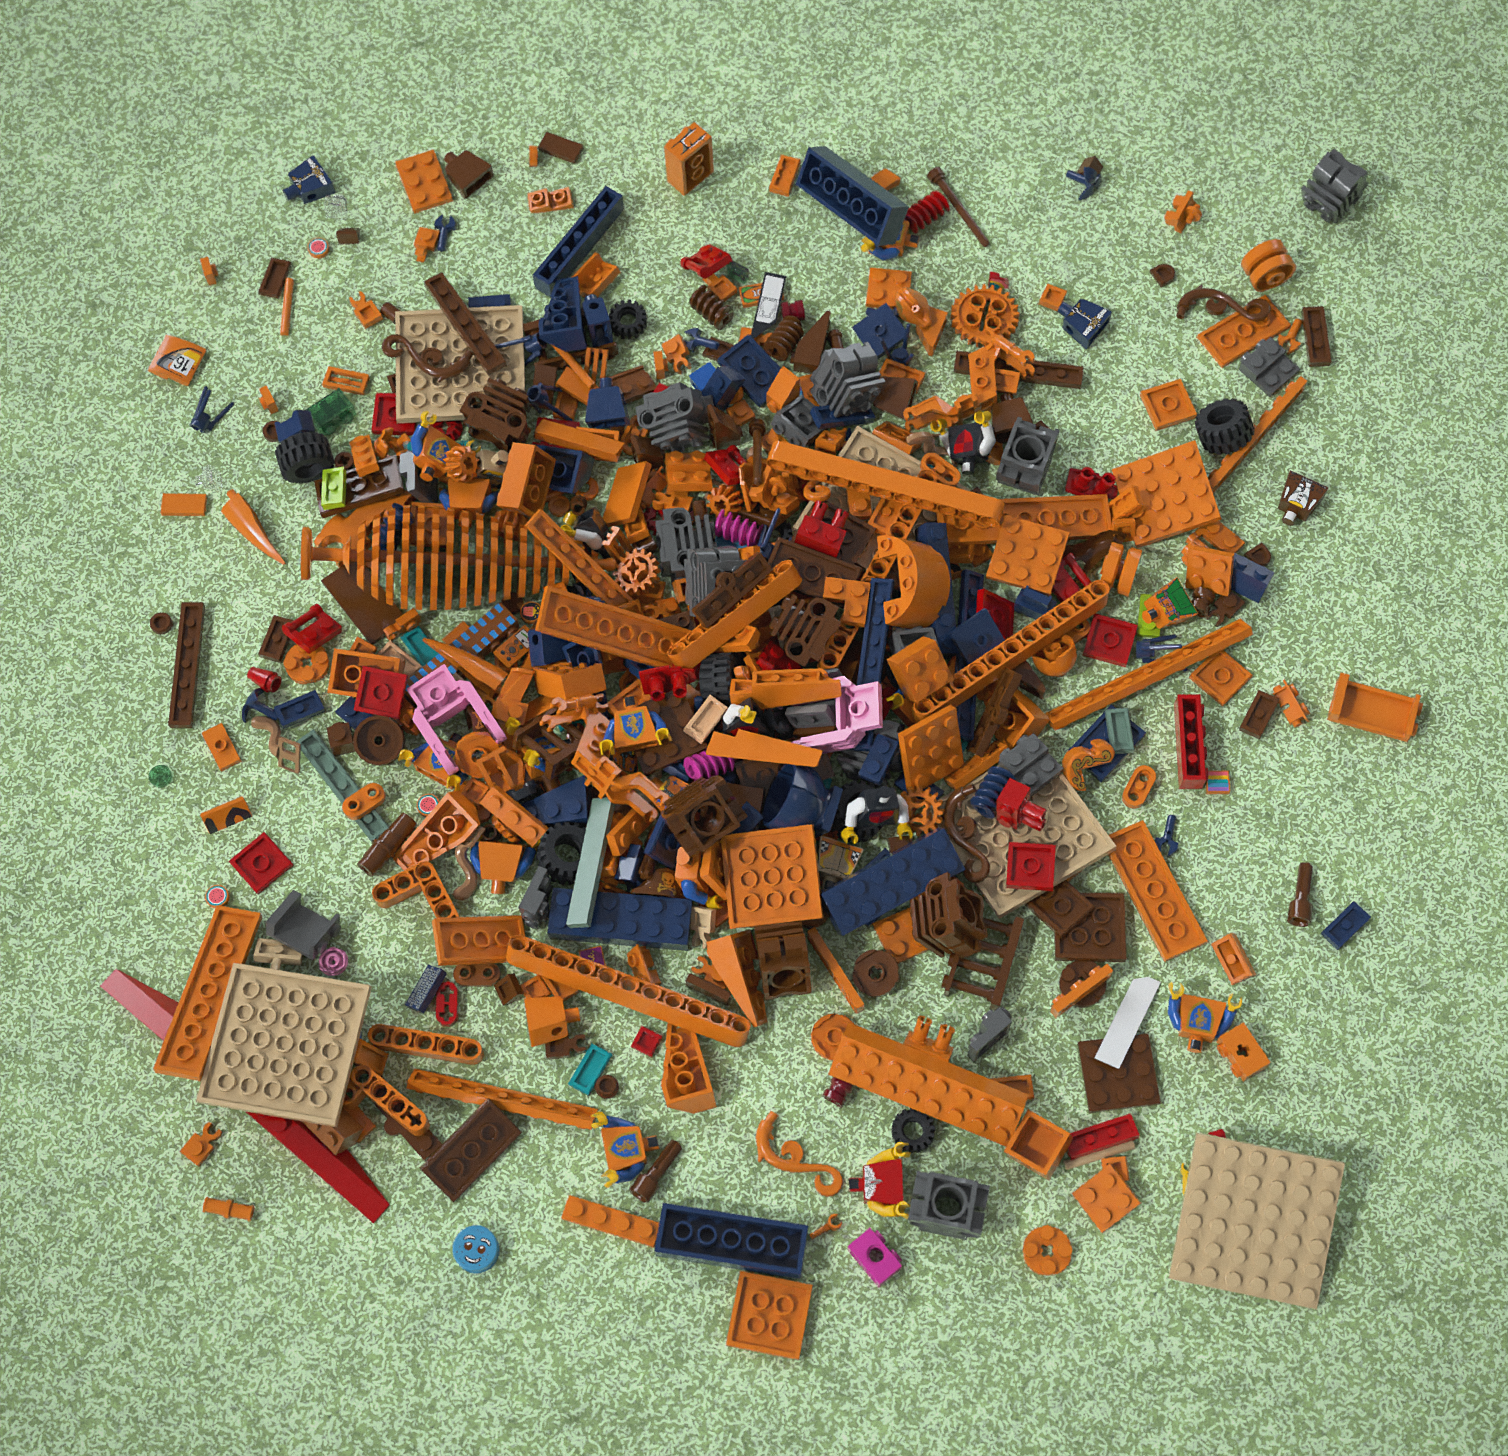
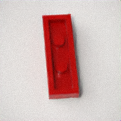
(1102, 1136)

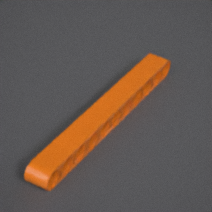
(885, 484)
(900, 526)
(1016, 643)
(628, 991)

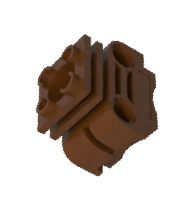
(497, 415)
(805, 627)
(721, 817)
(948, 918)
(783, 959)

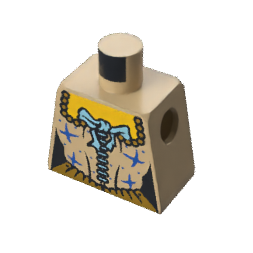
(492, 466)

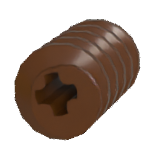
(710, 307)
(784, 338)

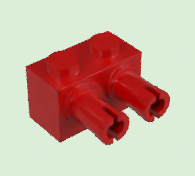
(821, 535)
(1015, 807)

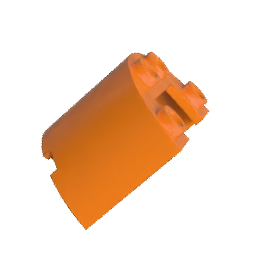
(922, 579)

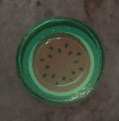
(160, 776)

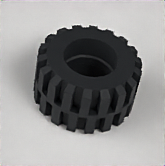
(1224, 426)
(304, 457)
(716, 676)
(849, 794)
(546, 855)

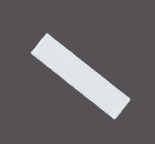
(1127, 1021)

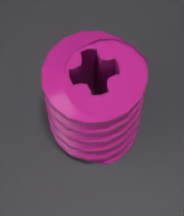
(736, 530)
(707, 765)

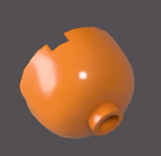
(1056, 657)

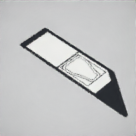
(768, 302)

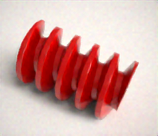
(926, 210)

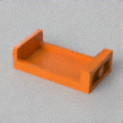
(1374, 709)

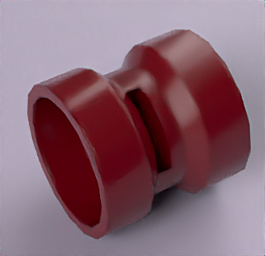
(793, 309)
(837, 1091)

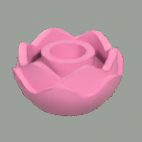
(330, 955)

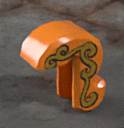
(1082, 758)

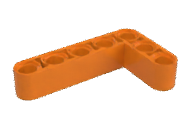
(417, 884)

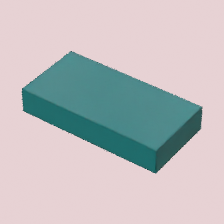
(420, 650)
(590, 1069)

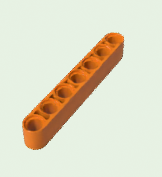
(704, 641)

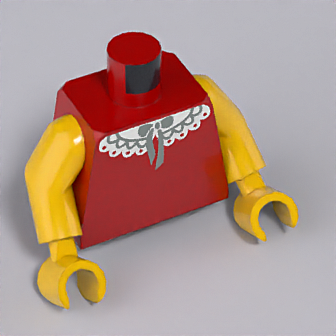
(883, 1183)

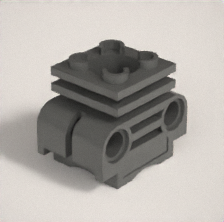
(1334, 186)
(847, 379)
(675, 417)
(1023, 445)
(676, 536)
(703, 567)
(853, 760)
(969, 1195)

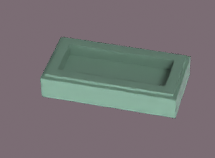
(1119, 730)

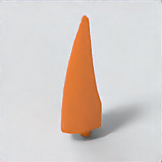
(245, 520)
(478, 671)

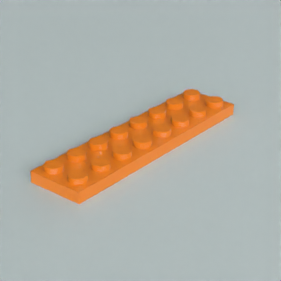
(1080, 515)
(607, 627)
(197, 1013)

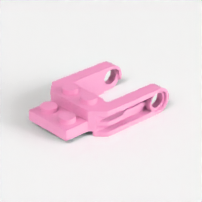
(441, 698)
(856, 712)

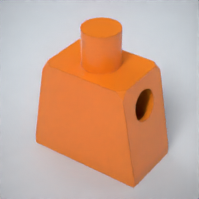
(548, 1019)

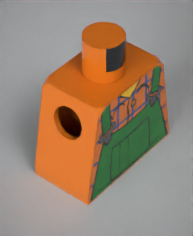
(1169, 606)

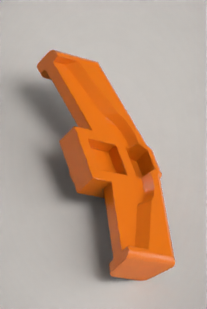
(509, 703)

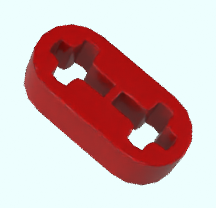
(452, 1004)

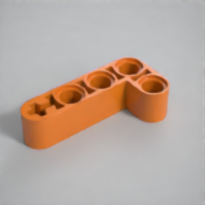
(387, 1103)

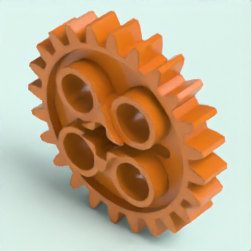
(964, 311)

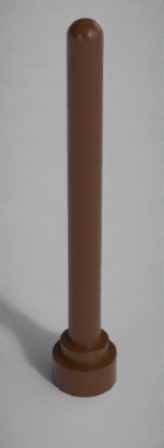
(936, 177)
(757, 429)

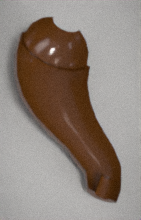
(1094, 549)

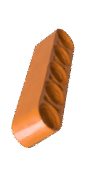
(417, 1037)

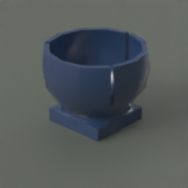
(800, 799)

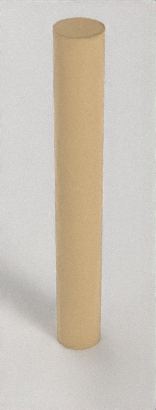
(1118, 1149)

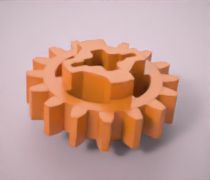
(636, 572)
(926, 816)

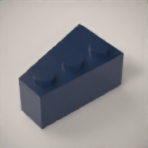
(562, 804)

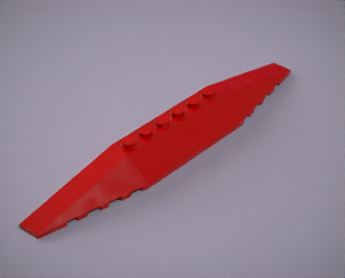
(338, 1170)

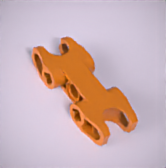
(340, 528)

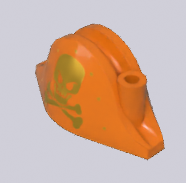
(913, 307)

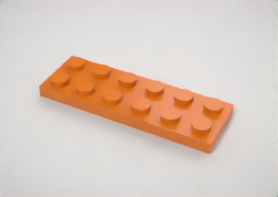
(1155, 892)

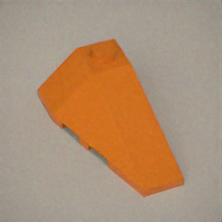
(1022, 719)
(442, 830)
(734, 963)
(685, 1074)

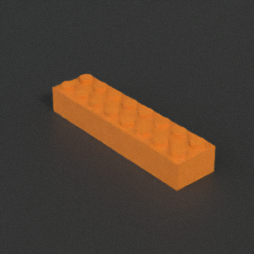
(928, 1084)

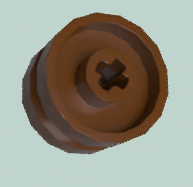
(375, 727)

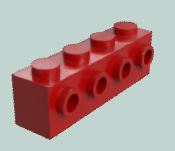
(1189, 741)

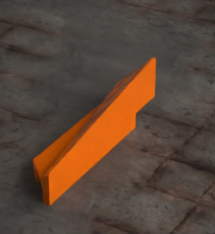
(785, 687)
(762, 748)

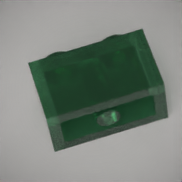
(331, 412)

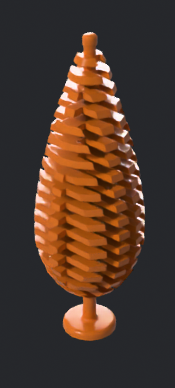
(464, 559)

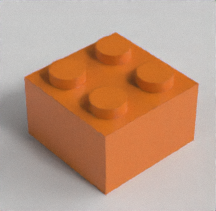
(920, 669)
(1038, 1144)

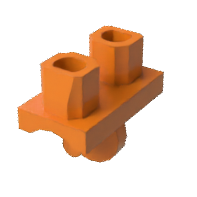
(1186, 212)
(770, 487)

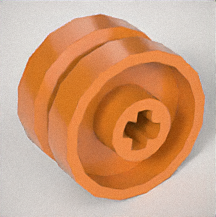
(1268, 265)
(1119, 568)

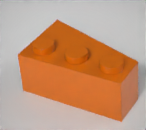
(565, 681)

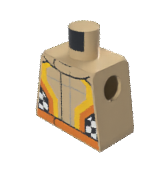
(835, 860)

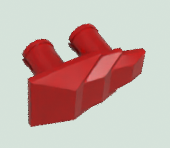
(1090, 483)
(665, 679)

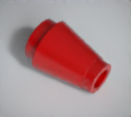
(265, 679)

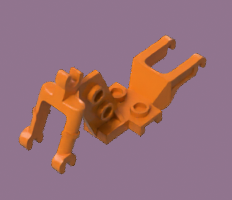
(982, 381)
(596, 767)

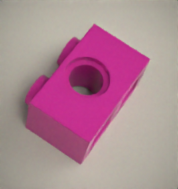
(878, 1271)

